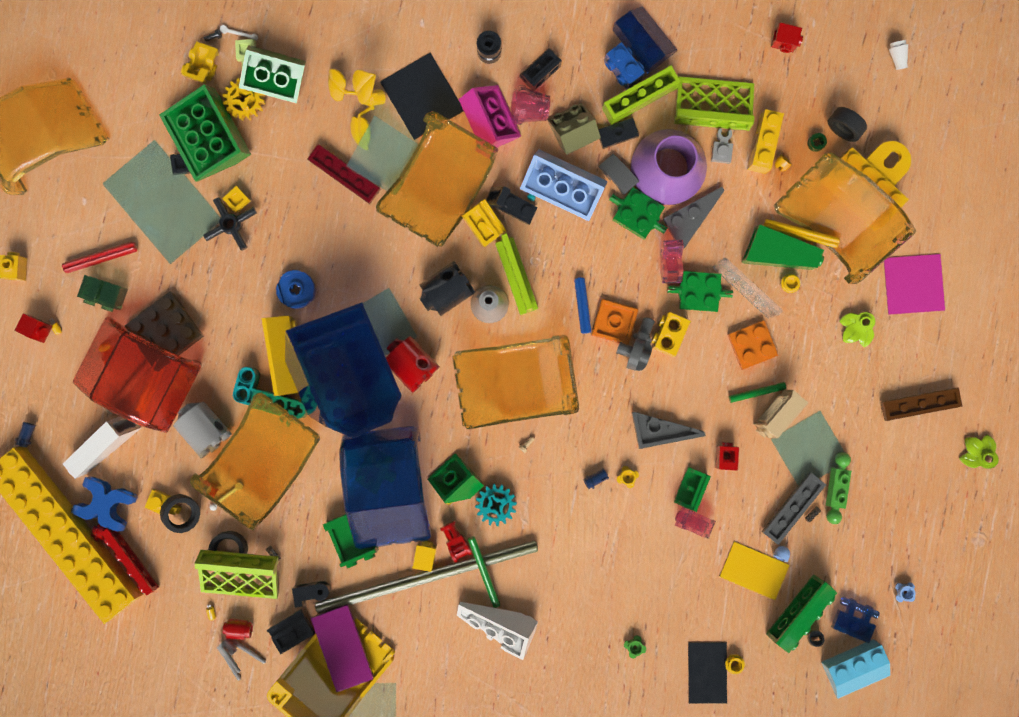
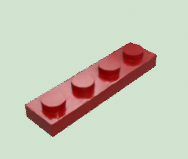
(133, 565)

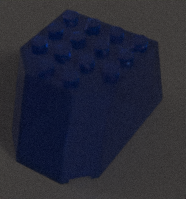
(342, 372)

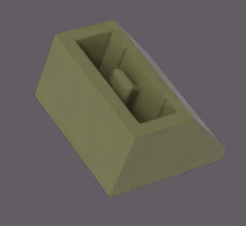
(574, 128)

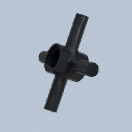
(225, 217)

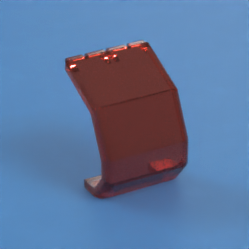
(135, 377)

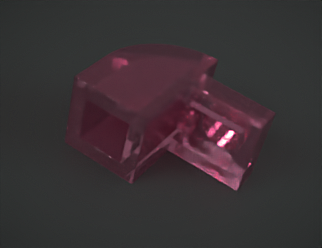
(671, 262)
(694, 522)

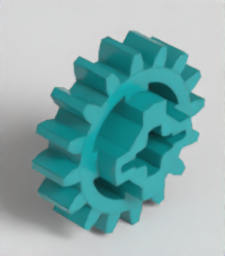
(501, 516)

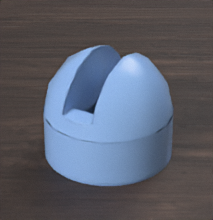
(782, 553)

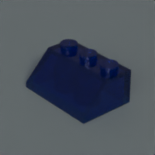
(644, 38)

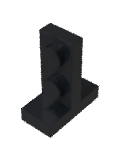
(511, 204)

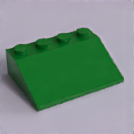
(204, 133)

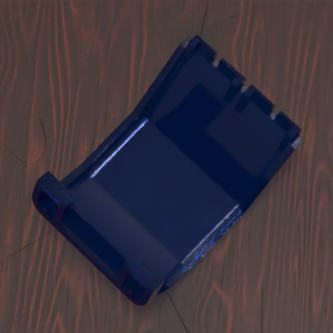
(383, 487)

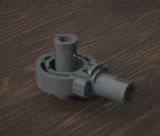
(642, 349)

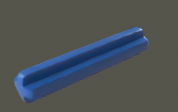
(582, 304)

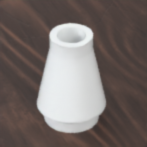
(899, 54)

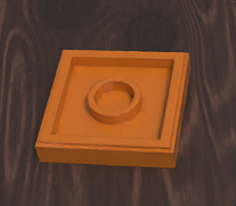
(614, 322)

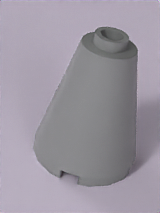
(489, 312)

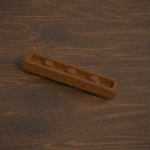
(921, 404)

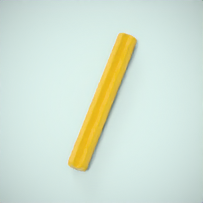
(803, 233)

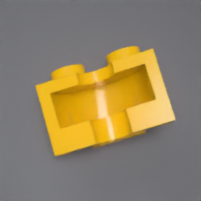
(201, 64)

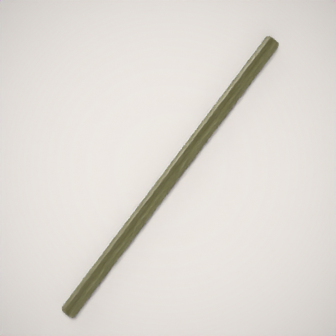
(425, 577)

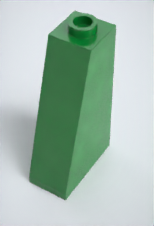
(780, 250)

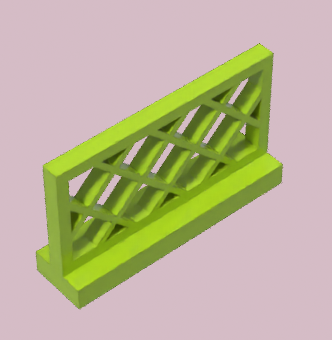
(715, 118)
(516, 275)
(240, 565)

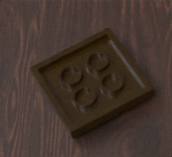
(166, 325)

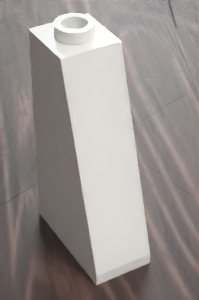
(100, 445)

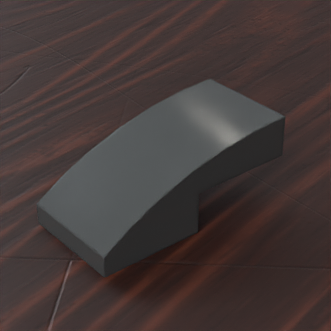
(618, 173)

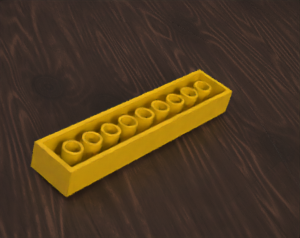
(65, 535)

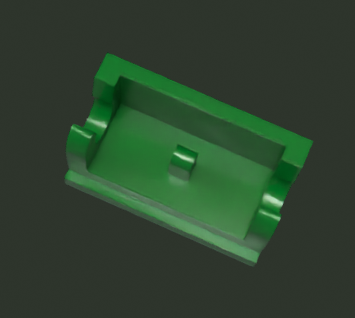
(692, 489)

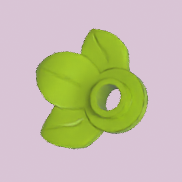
(856, 330)
(977, 452)

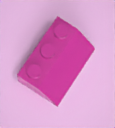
(489, 115)

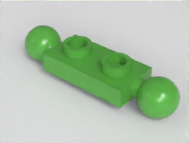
(838, 488)

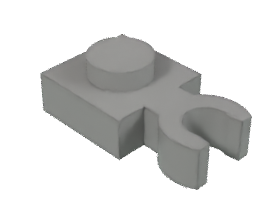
(722, 150)

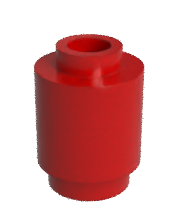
(238, 629)

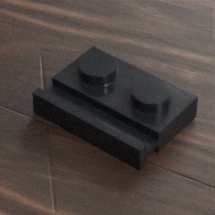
(291, 631)

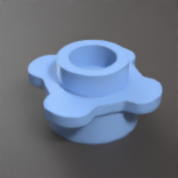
(909, 596)

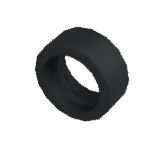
(847, 124)
(188, 525)
(238, 538)

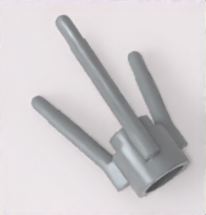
(227, 649)

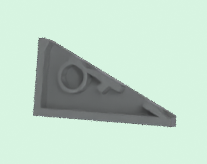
(687, 220)
(655, 431)

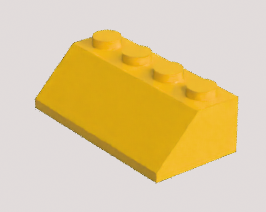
(274, 334)

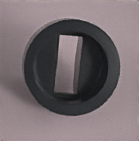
(816, 634)

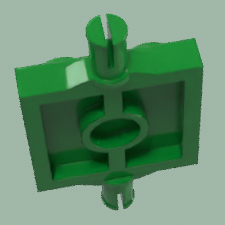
(638, 213)
(700, 291)

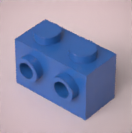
(624, 66)

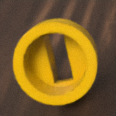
(783, 163)

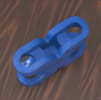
(104, 503)

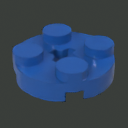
(286, 284)

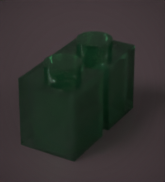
(102, 293)

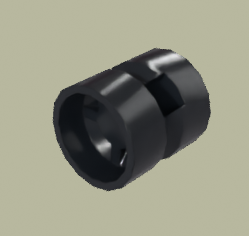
(489, 47)

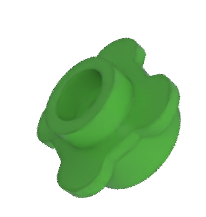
(633, 653)

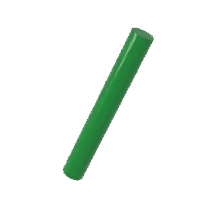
(757, 392)

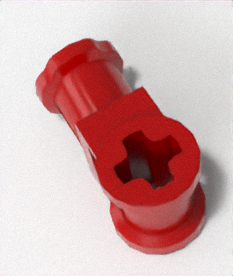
(456, 542)

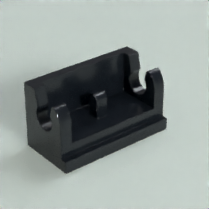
(541, 70)

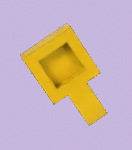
(157, 499)

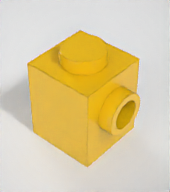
(13, 266)

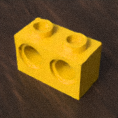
(675, 336)

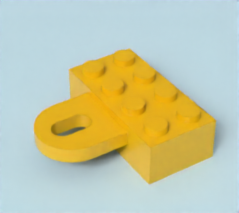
(874, 167)

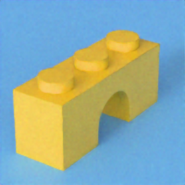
(765, 147)

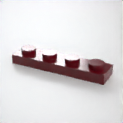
(341, 173)

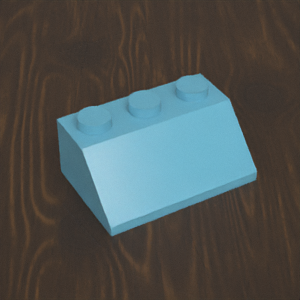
(857, 668)

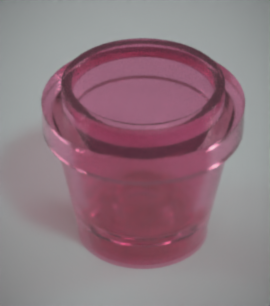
(529, 106)

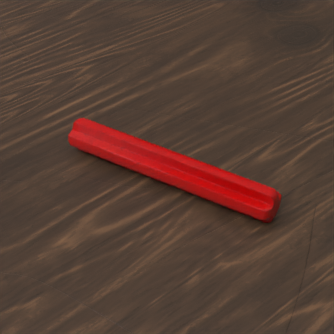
(99, 257)

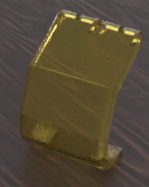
(40, 124)
(439, 180)
(850, 206)
(516, 382)
(258, 462)

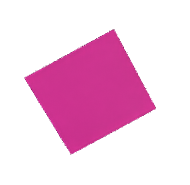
(914, 284)

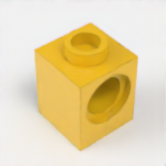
(424, 556)

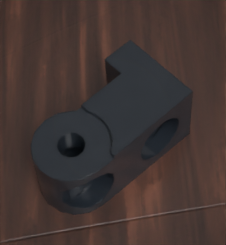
(309, 591)

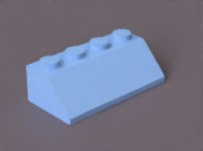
(563, 184)

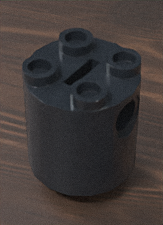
(445, 289)

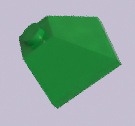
(455, 481)

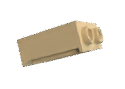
(780, 414)

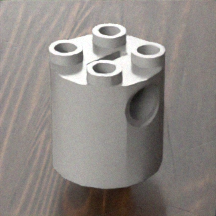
(201, 428)

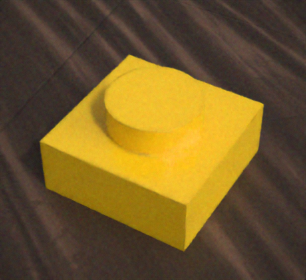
(236, 199)

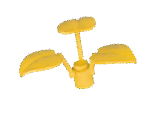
(363, 85)

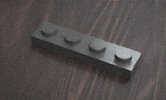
(793, 508)

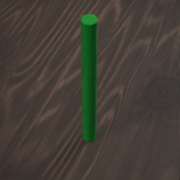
(484, 572)

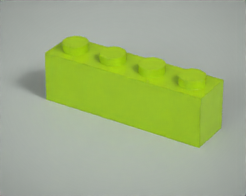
(641, 95)

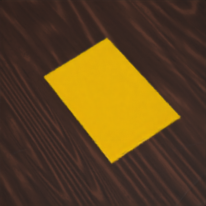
(754, 571)

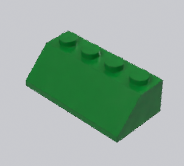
(801, 613)

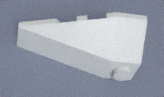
(507, 627)

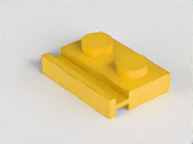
(483, 223)

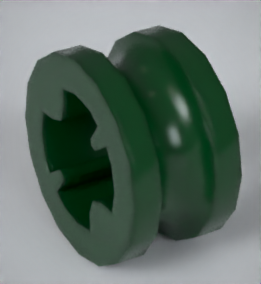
(823, 140)

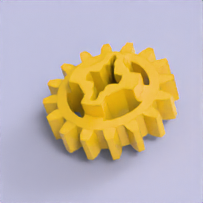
(236, 96)

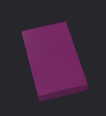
(342, 648)

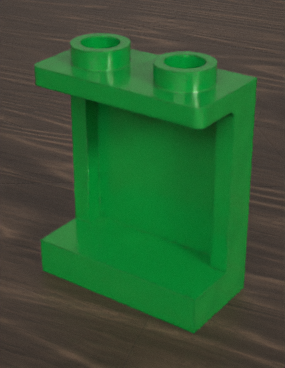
(343, 543)

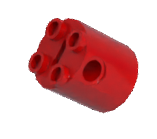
(410, 363)

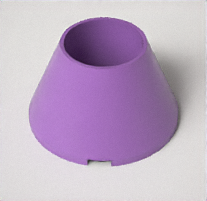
(657, 184)

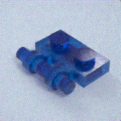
(851, 625)

